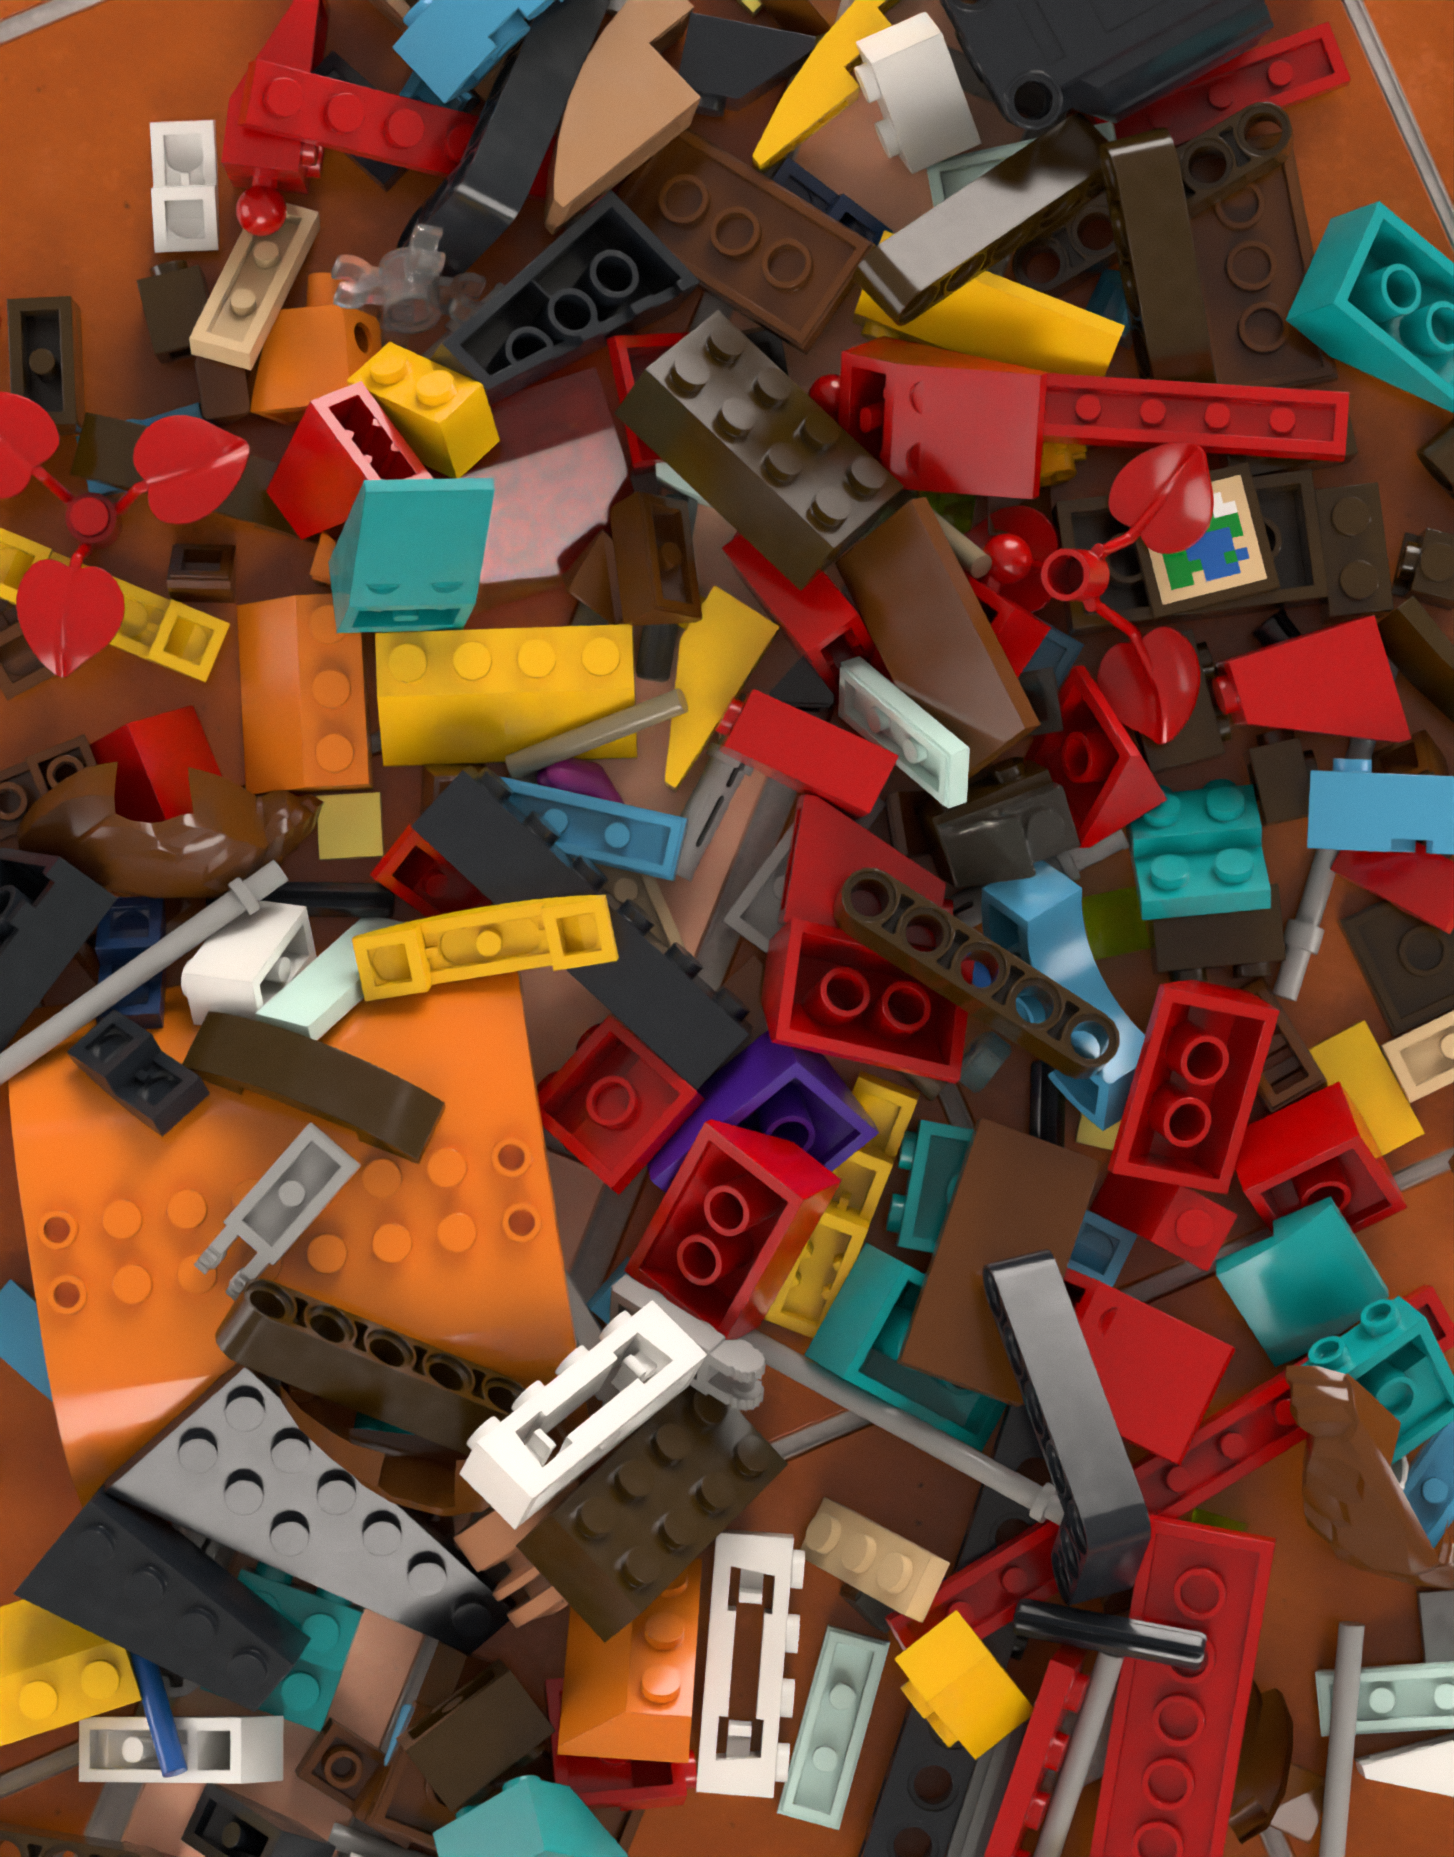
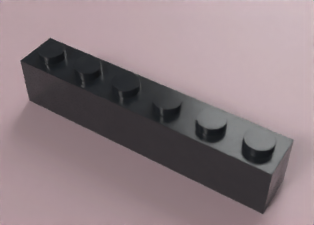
(649, 985)

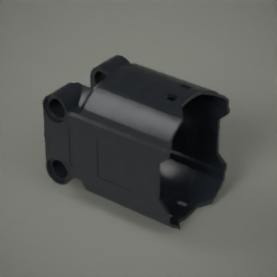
(1100, 53)

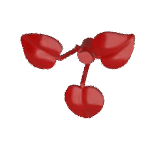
(1170, 505)
(78, 610)

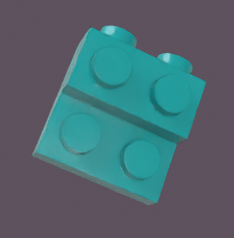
(1200, 853)
(934, 1163)
(1398, 1365)
(332, 1625)

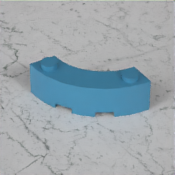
(462, 40)
(1379, 810)
(1045, 928)

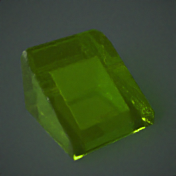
(1114, 923)

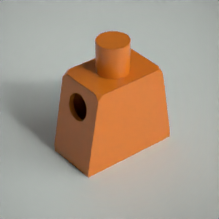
(312, 352)

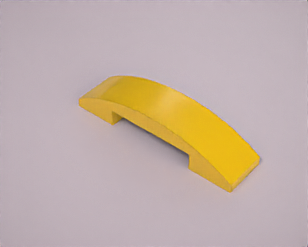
(152, 625)
(485, 943)

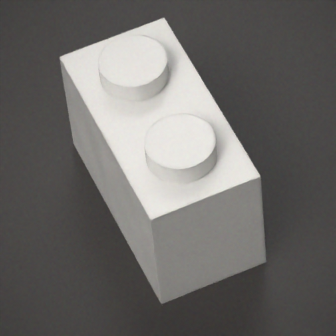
(916, 92)
(248, 961)

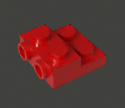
(614, 1103)
(616, 1781)

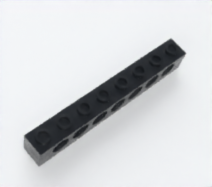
(917, 1742)

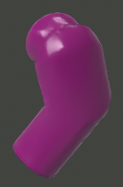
(579, 777)

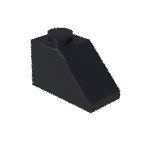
(738, 61)
(239, 1827)

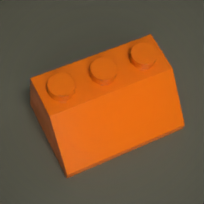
(303, 698)
(639, 1685)

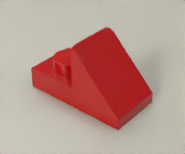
(426, 878)

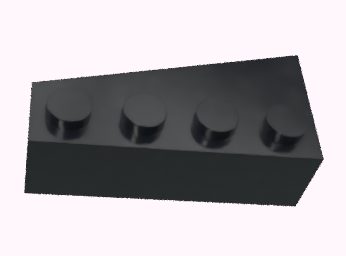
(587, 286)
(43, 923)
(164, 1600)

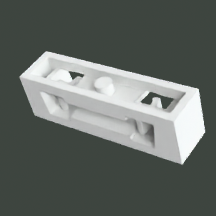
(515, 1474)
(739, 1769)

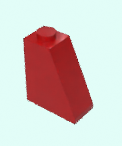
(331, 454)
(812, 620)
(1317, 684)
(805, 752)
(827, 851)

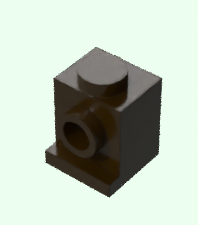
(1426, 569)
(1280, 776)

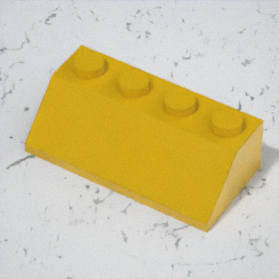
(1004, 324)
(499, 691)
(56, 1673)

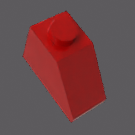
(1166, 1217)

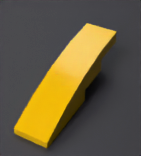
(822, 85)
(844, 1224)

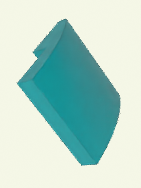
(1301, 1281)

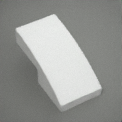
(185, 186)

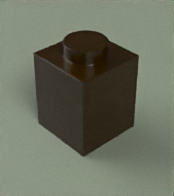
(172, 307)

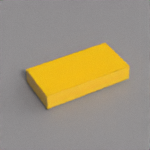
(1370, 1083)

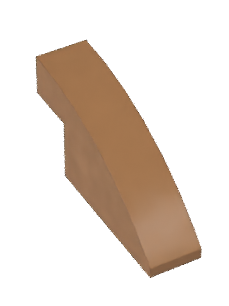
(619, 108)

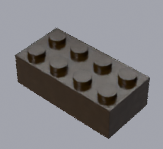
(758, 449)
(1293, 536)
(651, 1509)

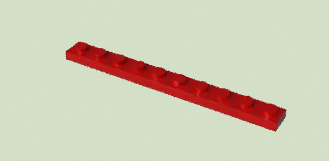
(1220, 1454)

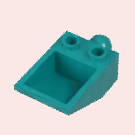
(411, 555)

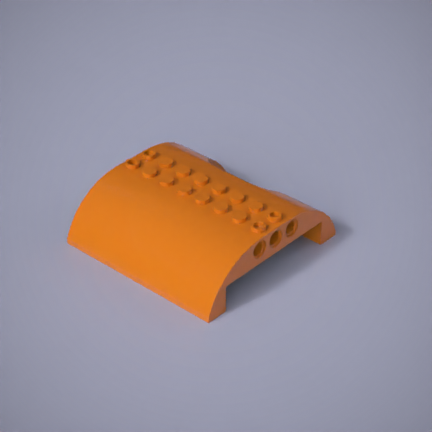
(432, 1249)

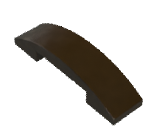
(106, 458)
(317, 1080)

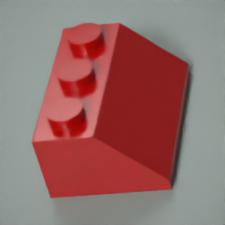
(852, 1004)
(1194, 1085)
(732, 1226)

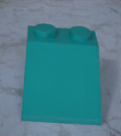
(1382, 303)
(864, 1339)

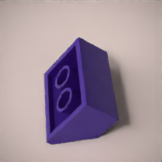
(777, 1094)

